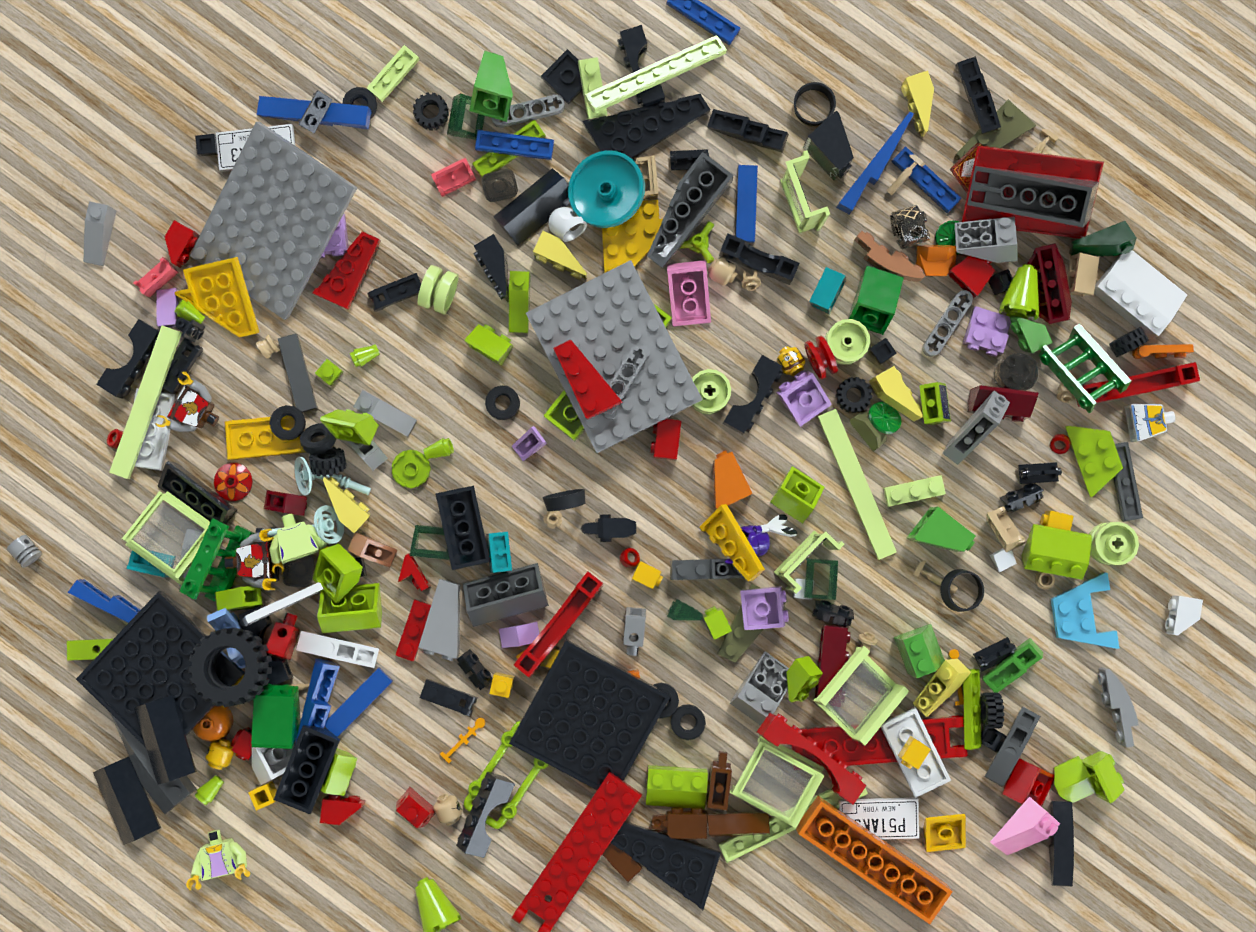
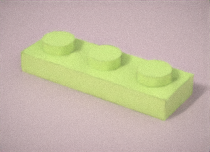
(393, 73)
(590, 81)
(914, 491)

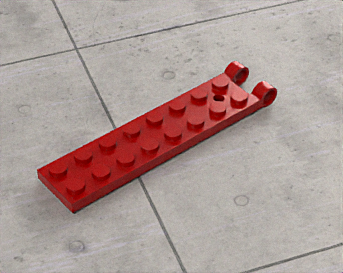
(877, 749)
(579, 851)

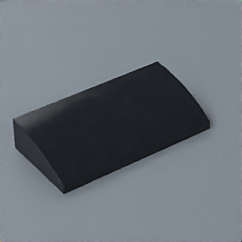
(462, 527)

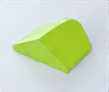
(1073, 780)

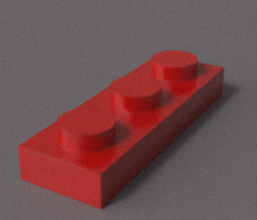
(413, 630)

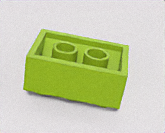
(1057, 551)
(355, 611)
(676, 786)

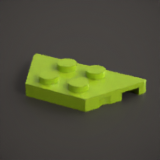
(1095, 456)

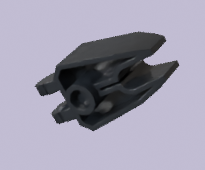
(609, 528)

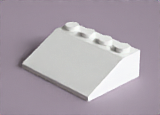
(1140, 293)

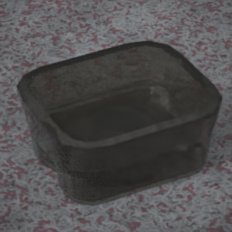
(499, 185)
(299, 572)

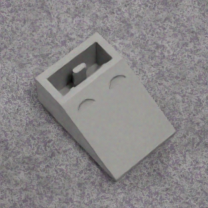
(988, 239)
(762, 689)

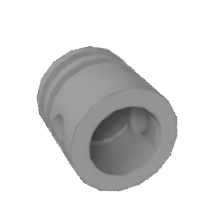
(24, 551)

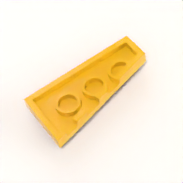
(731, 539)

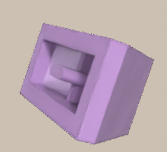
(529, 443)
(518, 634)

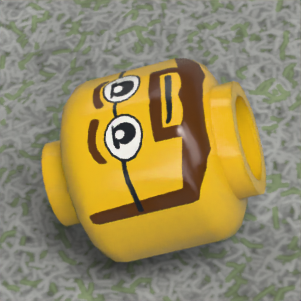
(791, 360)

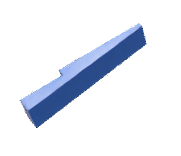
(294, 109)
(874, 169)
(116, 605)
(320, 687)

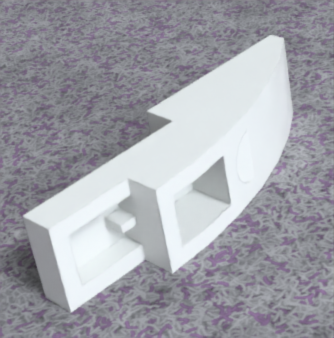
(337, 649)

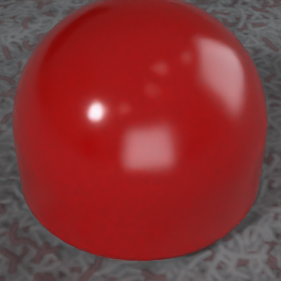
(1062, 437)
(115, 444)
(624, 558)

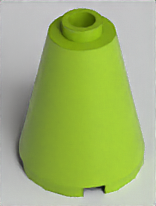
(1022, 294)
(434, 907)

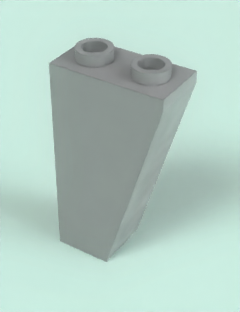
(977, 428)
(443, 622)

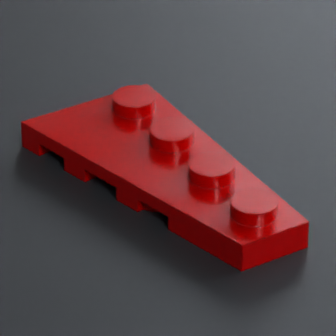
(345, 278)
(587, 384)

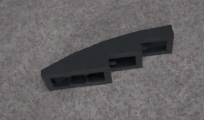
(978, 95)
(747, 130)
(1062, 845)

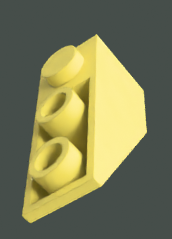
(920, 96)
(553, 250)
(894, 392)
(347, 509)
(942, 685)

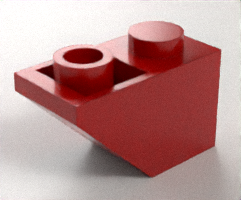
(180, 243)
(338, 809)

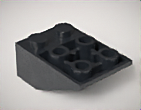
(492, 255)

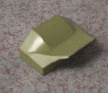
(867, 431)

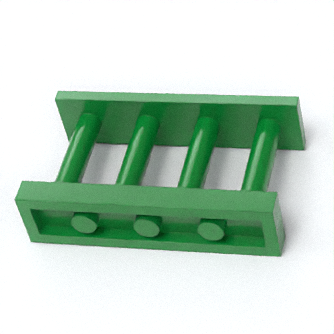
(1093, 352)
(203, 560)

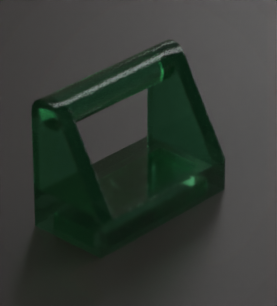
(457, 115)
(425, 552)
(832, 579)
(683, 611)

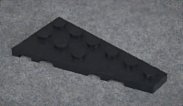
(644, 127)
(675, 861)

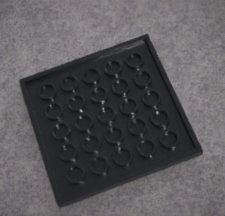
(151, 663)
(589, 717)

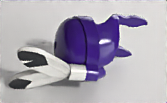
(759, 537)

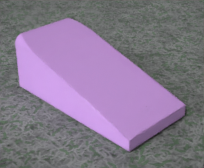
(166, 304)

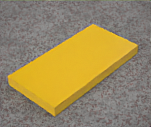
(255, 439)

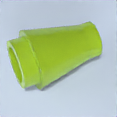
(188, 312)
(363, 355)
(439, 449)
(208, 791)

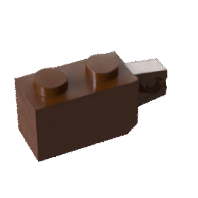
(719, 783)
(682, 823)

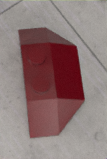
(1052, 284)

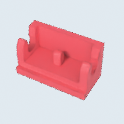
(453, 177)
(156, 277)

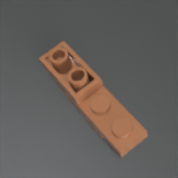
(880, 258)

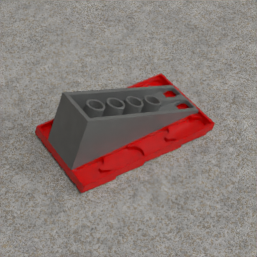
(1021, 185)

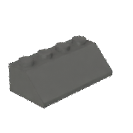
(505, 595)

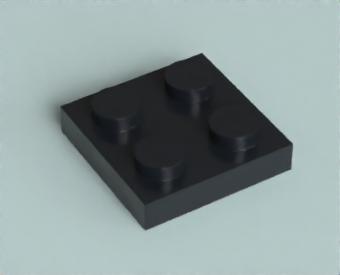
(564, 77)

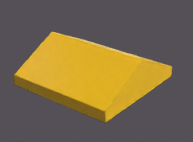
(945, 832)

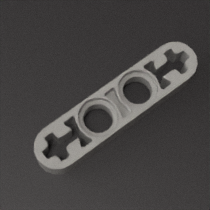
(529, 114)
(947, 323)
(624, 381)

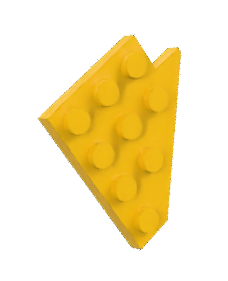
(632, 238)
(221, 295)

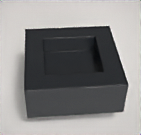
(206, 145)
(882, 351)

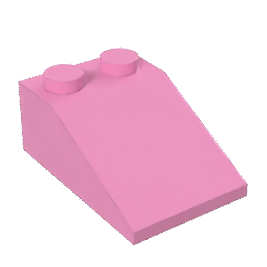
(689, 293)
(1025, 828)

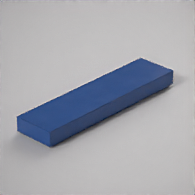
(706, 18)
(514, 145)
(927, 181)
(746, 202)
(358, 702)

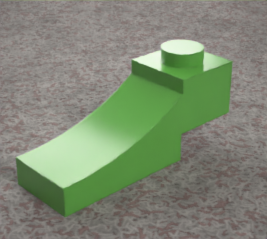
(1013, 666)

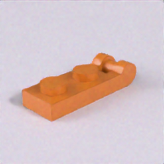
(1162, 351)

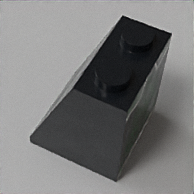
(830, 147)

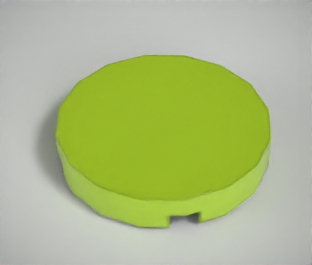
(411, 469)

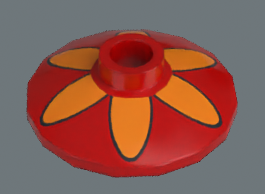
(242, 481)

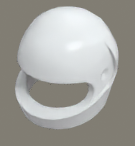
(562, 220)

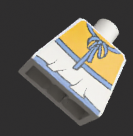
(1147, 420)

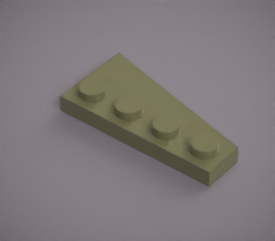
(1013, 125)
(738, 639)

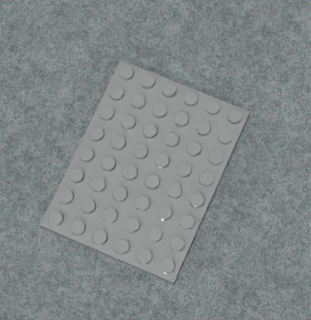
(274, 218)
(605, 323)

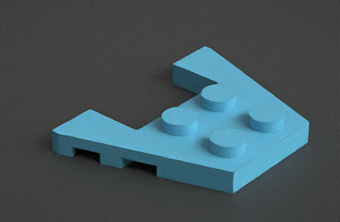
(1075, 616)

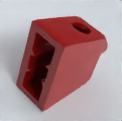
(972, 274)
(280, 645)
(415, 808)

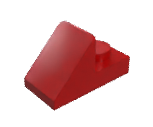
(411, 568)

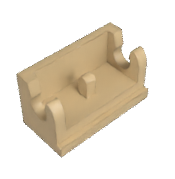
(648, 168)
(1082, 274)
(1004, 529)

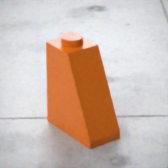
(728, 480)

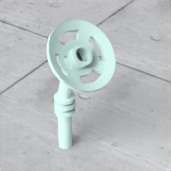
(304, 478)
(324, 525)

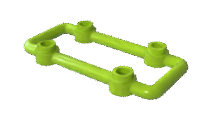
(510, 808)

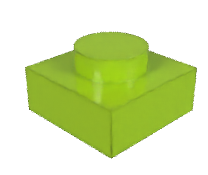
(328, 372)

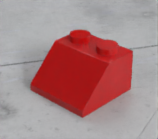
(1028, 782)

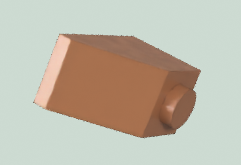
(372, 550)

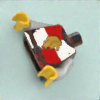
(191, 408)
(254, 560)

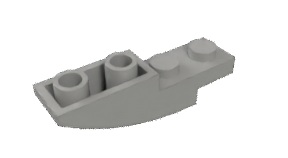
(1117, 698)

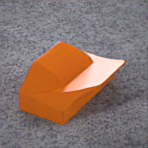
(936, 259)

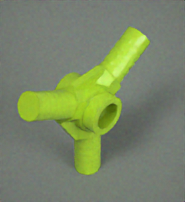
(700, 243)

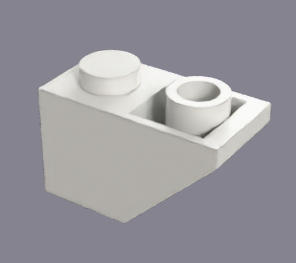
(1182, 614)

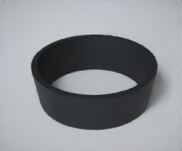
(818, 87)
(565, 500)
(945, 590)

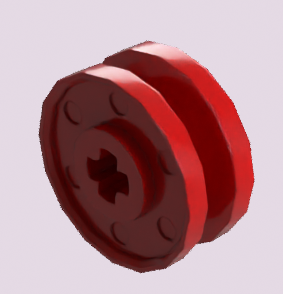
(821, 357)

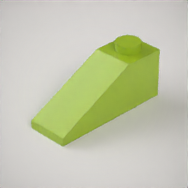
(519, 301)

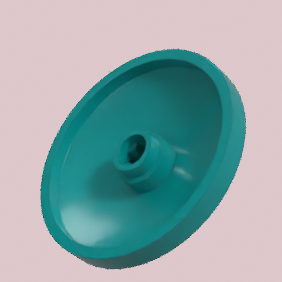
(606, 189)

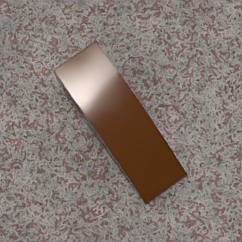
(738, 824)

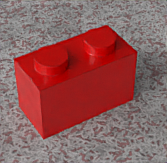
(667, 439)

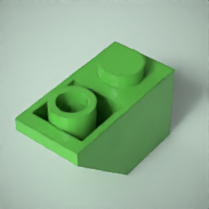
(1030, 334)

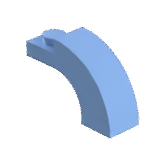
(224, 620)

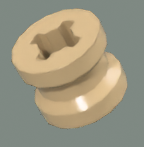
(268, 346)

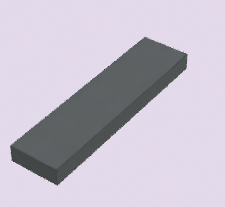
(297, 372)
(1126, 486)

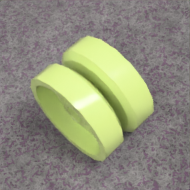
(438, 289)
(855, 334)
(720, 390)
(1124, 543)

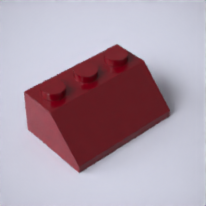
(1020, 401)

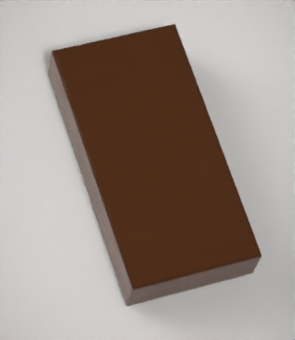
(622, 862)

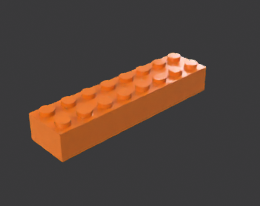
(873, 859)

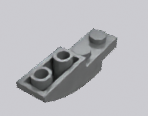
(702, 569)
(1012, 746)

